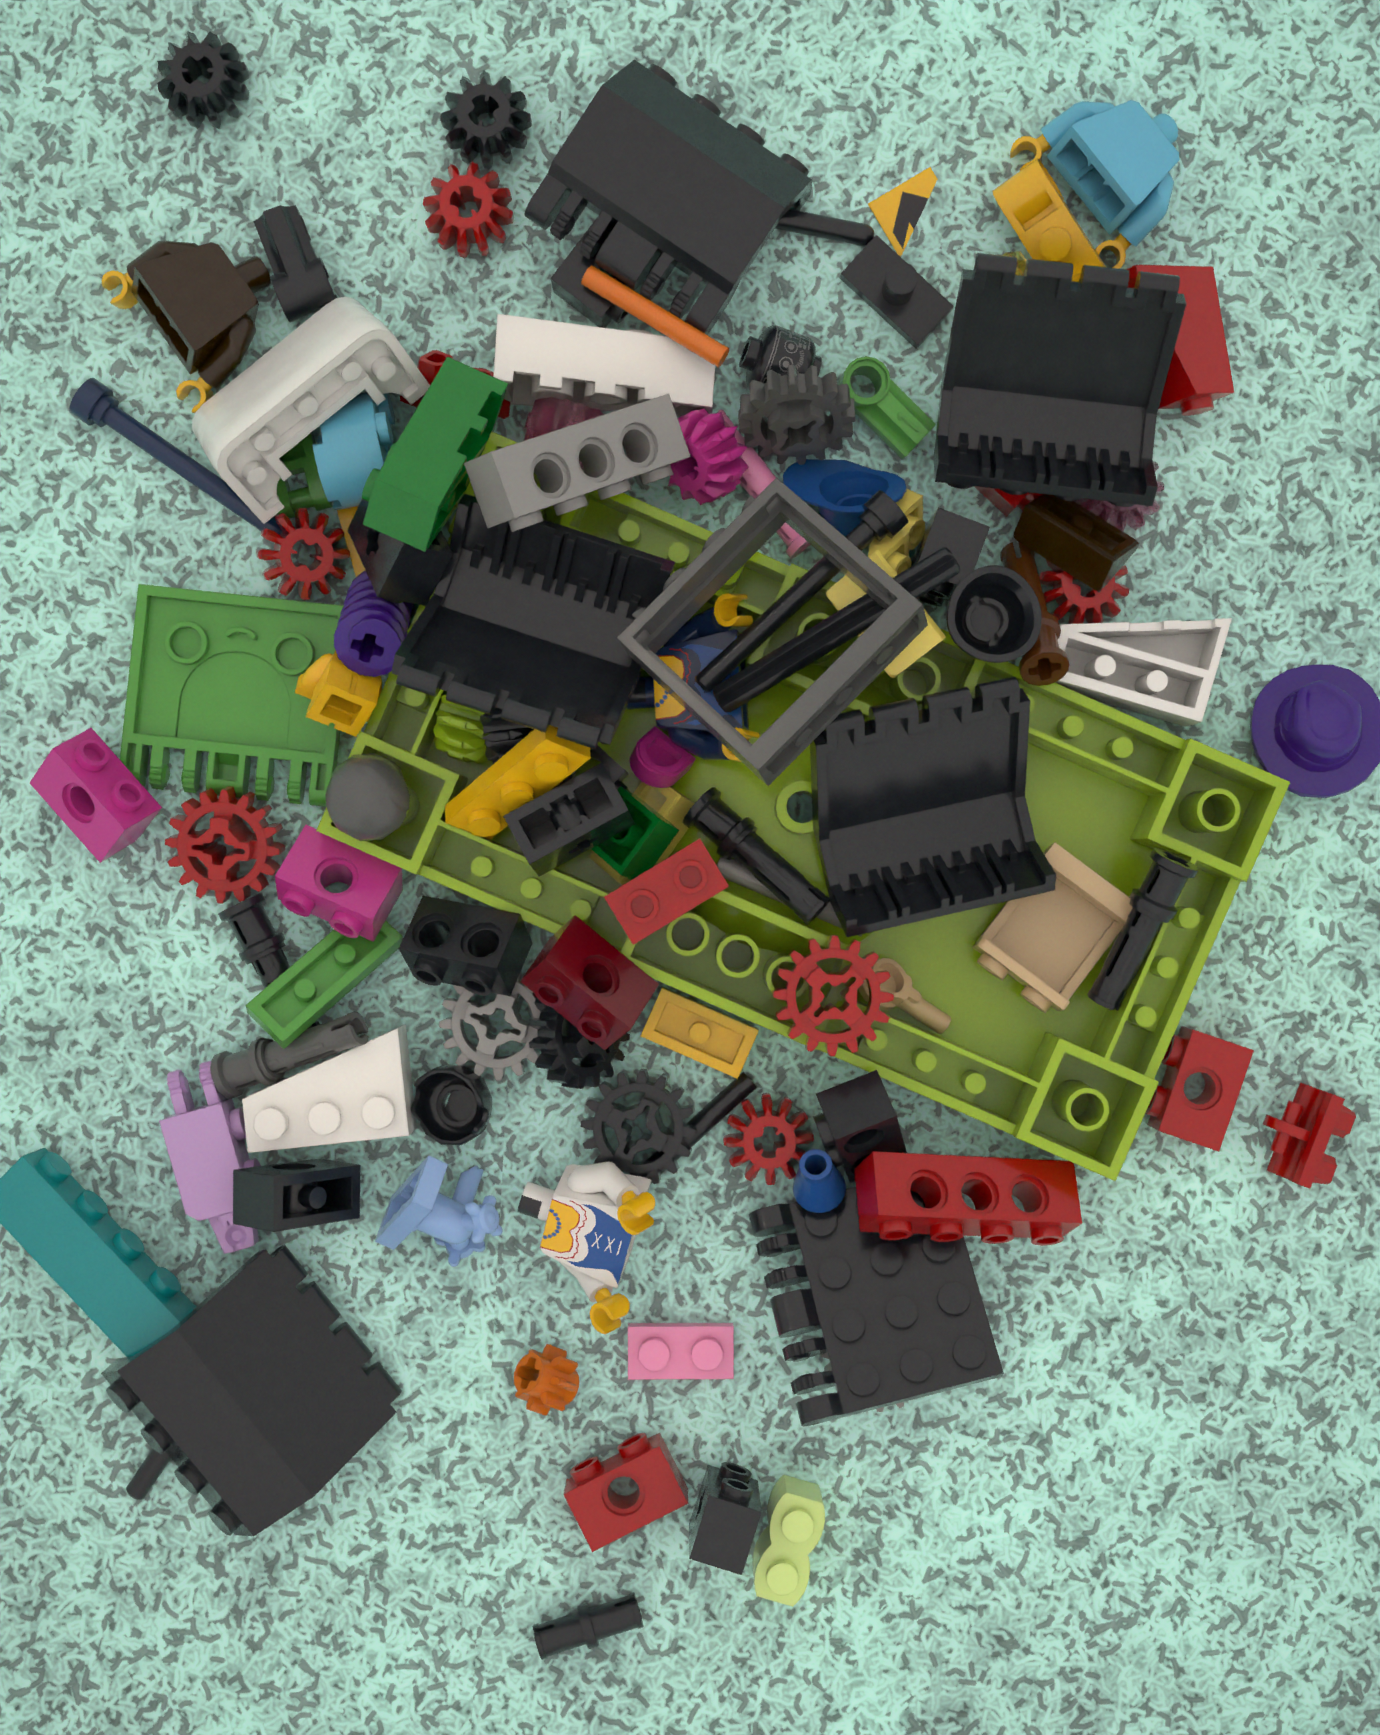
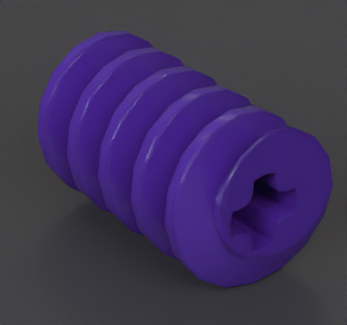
(370, 629)

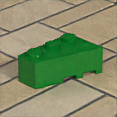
(426, 465)

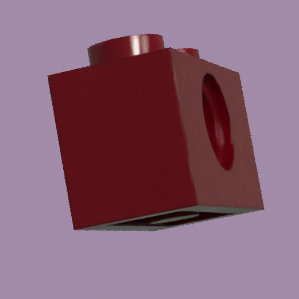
(589, 983)

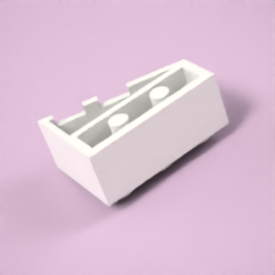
(340, 1100)

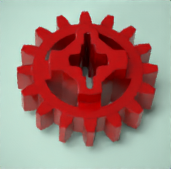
(228, 822)
(852, 977)

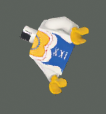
(593, 1230)

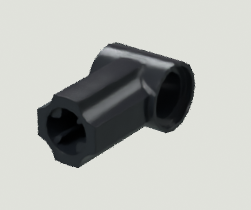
(298, 274)

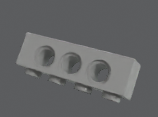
(505, 476)

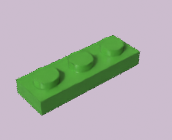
(319, 982)

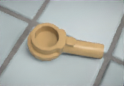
(907, 997)

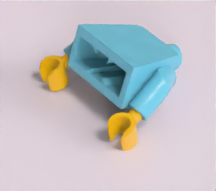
(1115, 165)

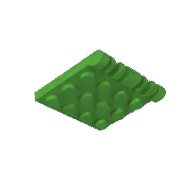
(223, 682)

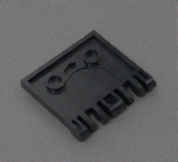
(891, 1312)

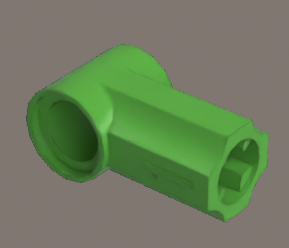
(890, 410)

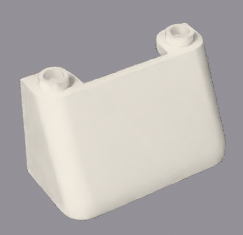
(295, 392)

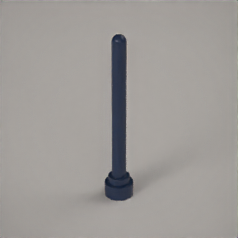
(95, 405)

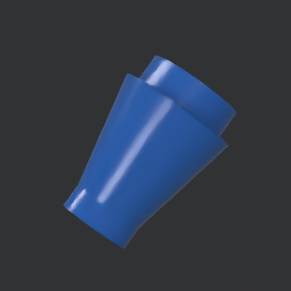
(818, 1182)

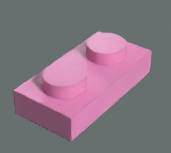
(680, 1351)

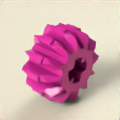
(714, 459)

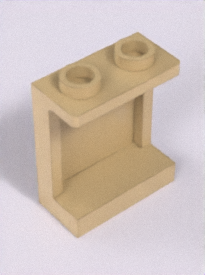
(1057, 935)

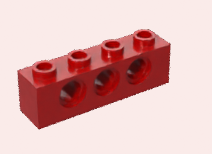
(1042, 1186)

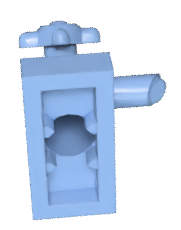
(448, 1220)

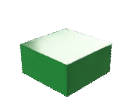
(639, 845)

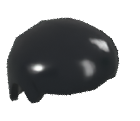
(466, 1109)

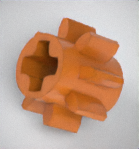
(546, 1380)

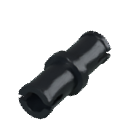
(587, 1626)

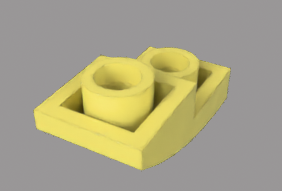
(897, 548)

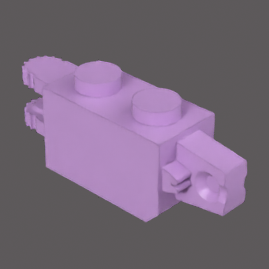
(203, 1152)

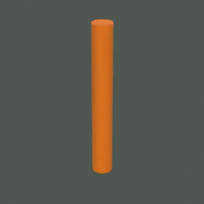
(655, 316)

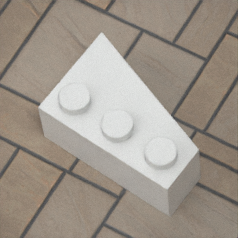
(1147, 666)

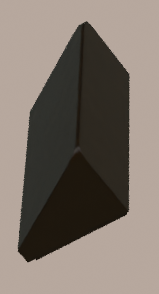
(1074, 539)

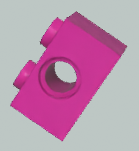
(95, 794)
(322, 860)

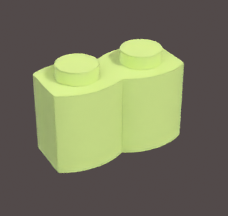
(792, 1533)

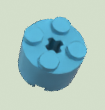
(352, 446)

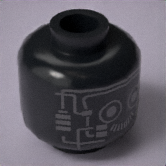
(775, 351)

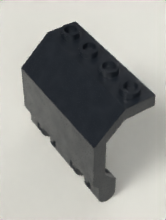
(670, 185)

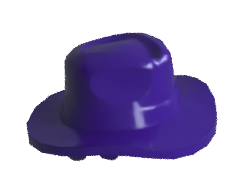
(1317, 730)

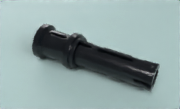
(738, 840)
(1150, 908)
(258, 939)

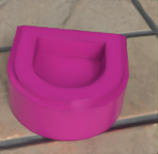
(658, 760)

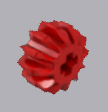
(485, 223)
(309, 536)
(1080, 607)
(754, 1128)

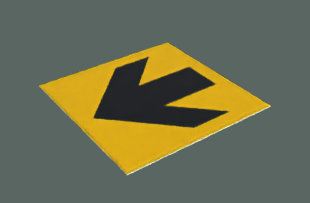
(902, 207)

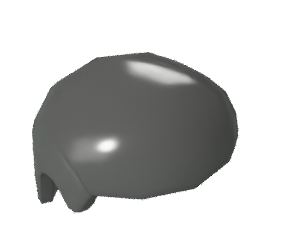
(367, 797)

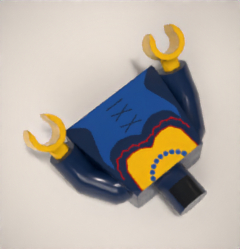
(687, 655)

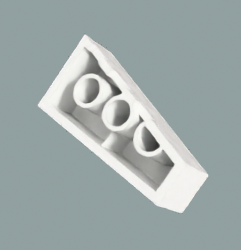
(597, 366)

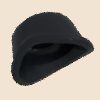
(994, 615)

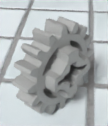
(485, 1053)

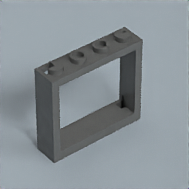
(837, 687)

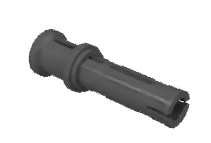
(267, 1061)

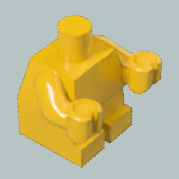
(338, 694)

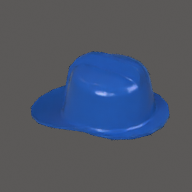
(840, 488)

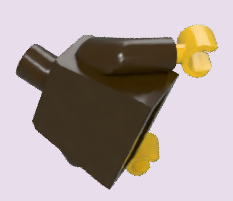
(197, 305)

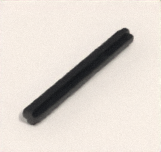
(829, 634)

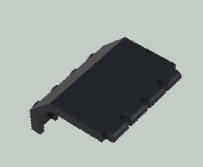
(1056, 380)
(533, 626)
(926, 808)
(256, 1394)

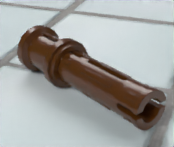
(1045, 660)

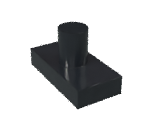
(896, 291)

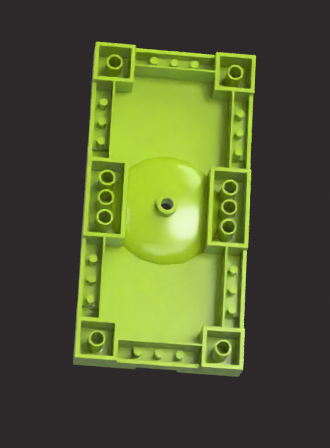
(1093, 786)

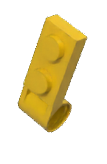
(1044, 220)

